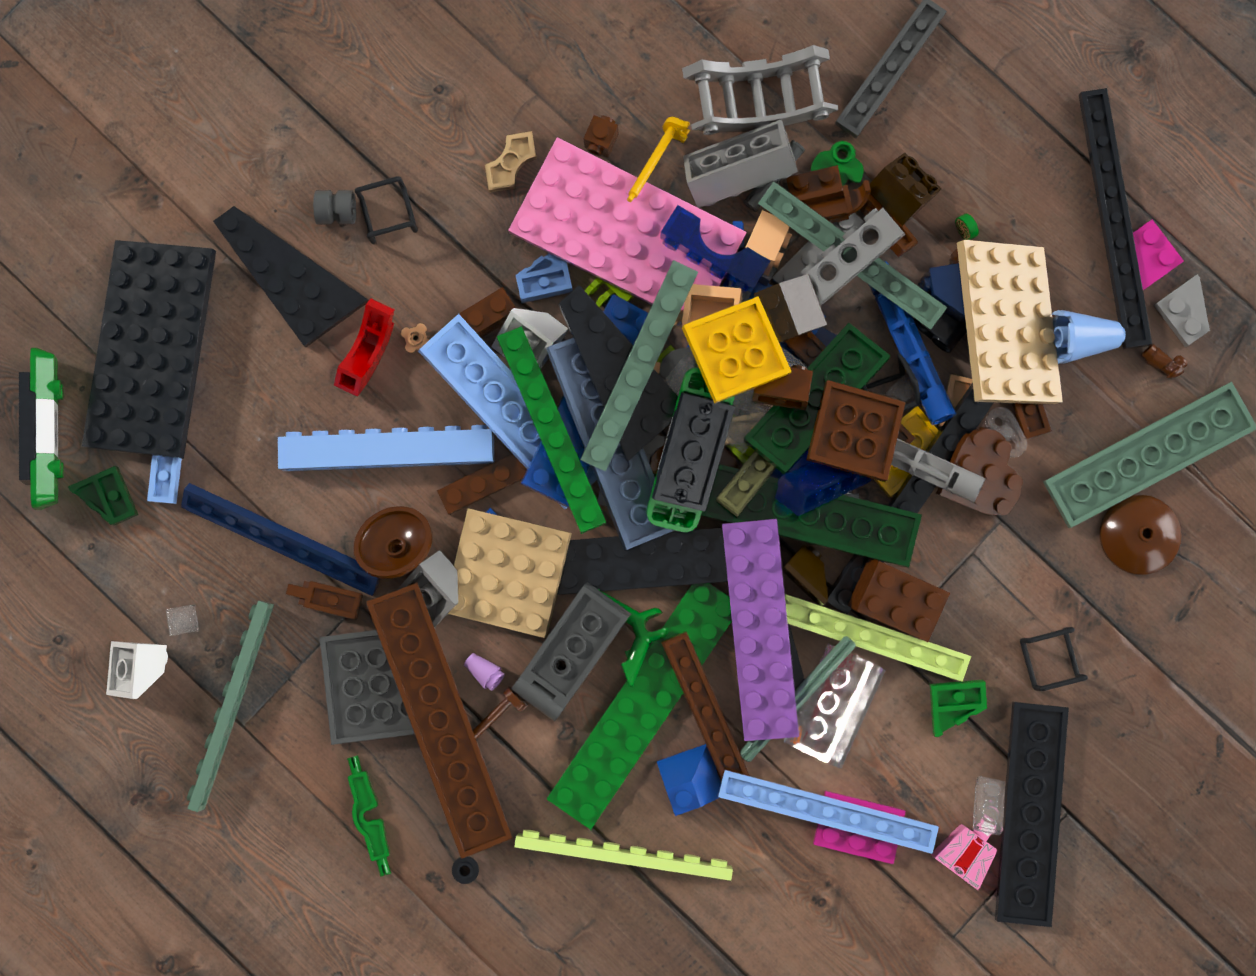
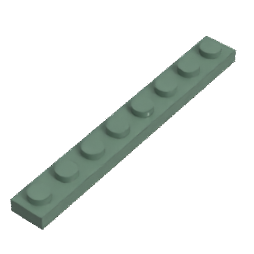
(877, 274)
(639, 365)
(226, 716)

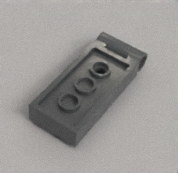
(580, 642)

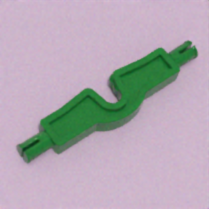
(373, 829)

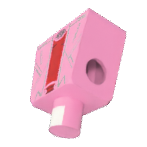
(966, 854)

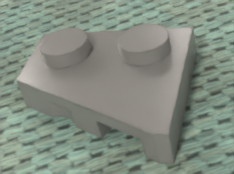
(1185, 311)

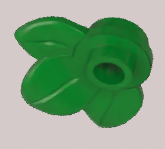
(849, 168)

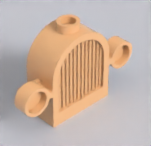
(707, 300)

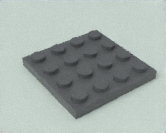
(361, 689)

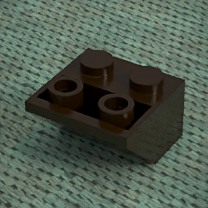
(903, 188)

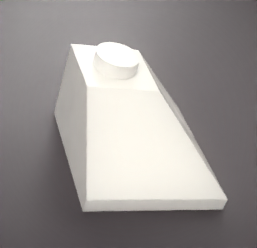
(540, 329)
(134, 668)

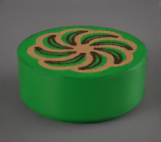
(967, 226)

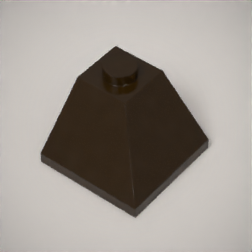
(808, 573)

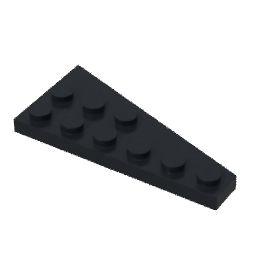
(604, 354)

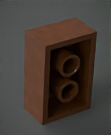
(898, 599)

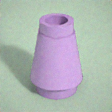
(485, 672)

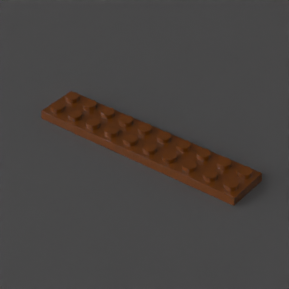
(439, 720)

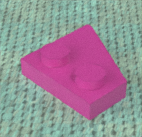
(1154, 253)

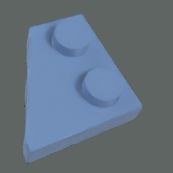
(544, 279)

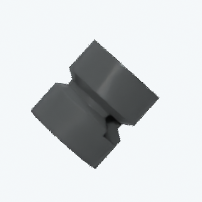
(334, 207)

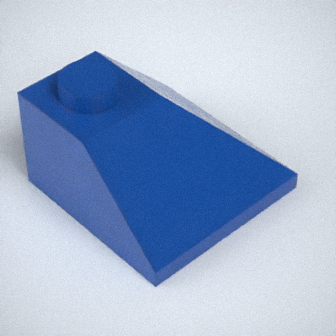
(690, 779)

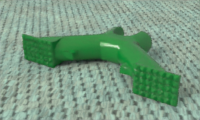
(642, 639)

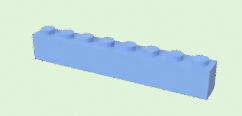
(386, 449)

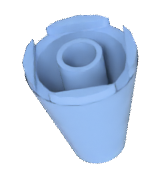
(1084, 335)

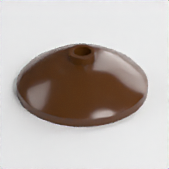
(387, 533)
(1123, 537)

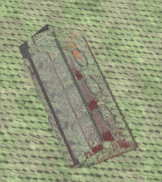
(837, 709)

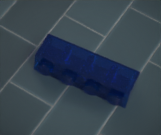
(814, 486)

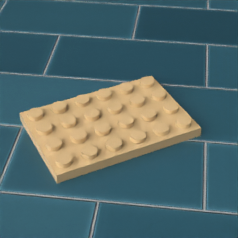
(1009, 323)

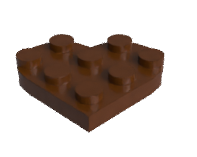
(987, 455)

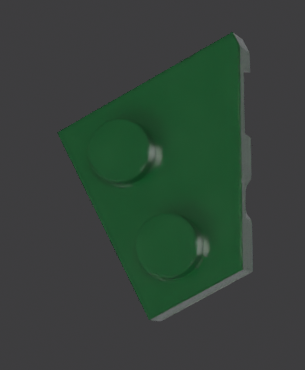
(107, 495)

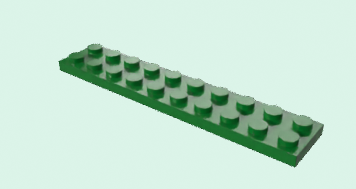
(639, 710)

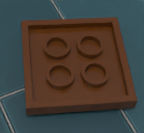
(856, 431)

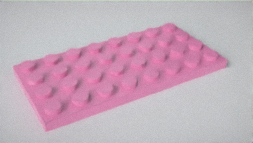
(584, 218)

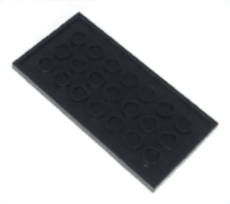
(149, 348)

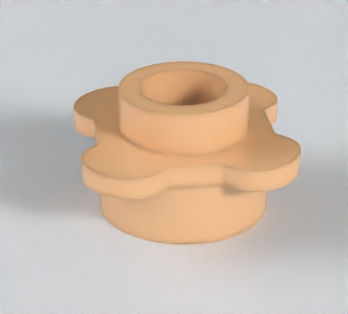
(408, 334)

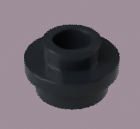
(467, 861)

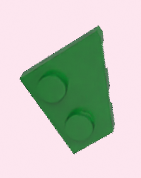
(955, 703)

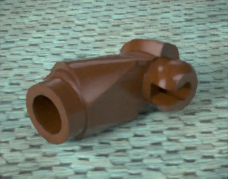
(1159, 360)

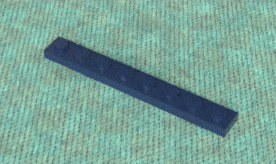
(278, 538)

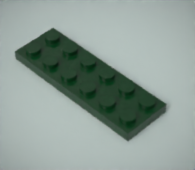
(786, 432)

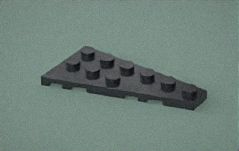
(299, 288)

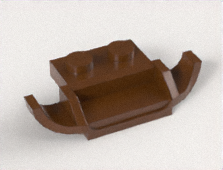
(826, 195)

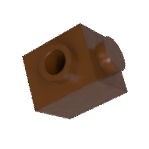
(601, 136)

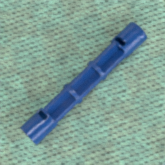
(911, 347)

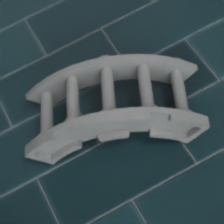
(754, 72)

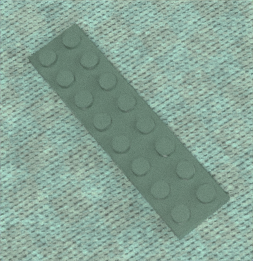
(1150, 455)

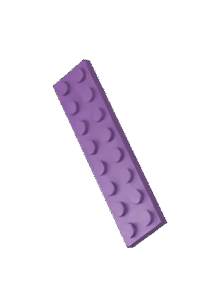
(760, 630)

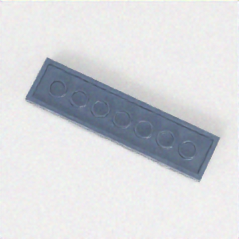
(624, 484)

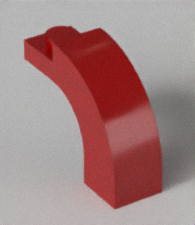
(367, 349)

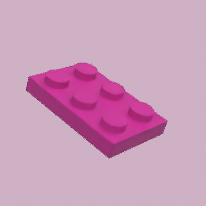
(855, 843)

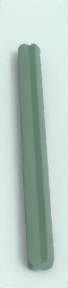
(807, 688)

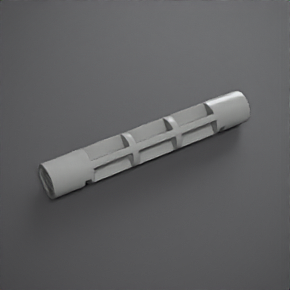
(937, 471)

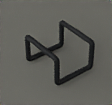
(371, 234)
(903, 365)
(1065, 631)

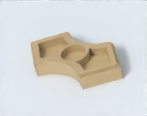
(517, 152)

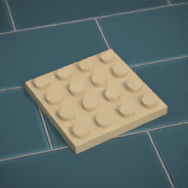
(509, 572)

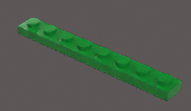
(551, 430)

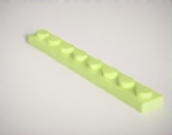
(877, 638)
(635, 856)

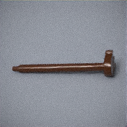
(511, 698)

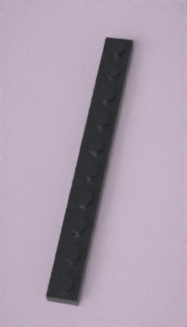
(1115, 218)
(914, 489)

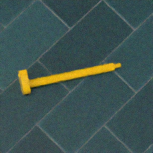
(673, 128)

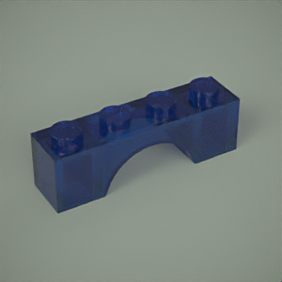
(742, 268)

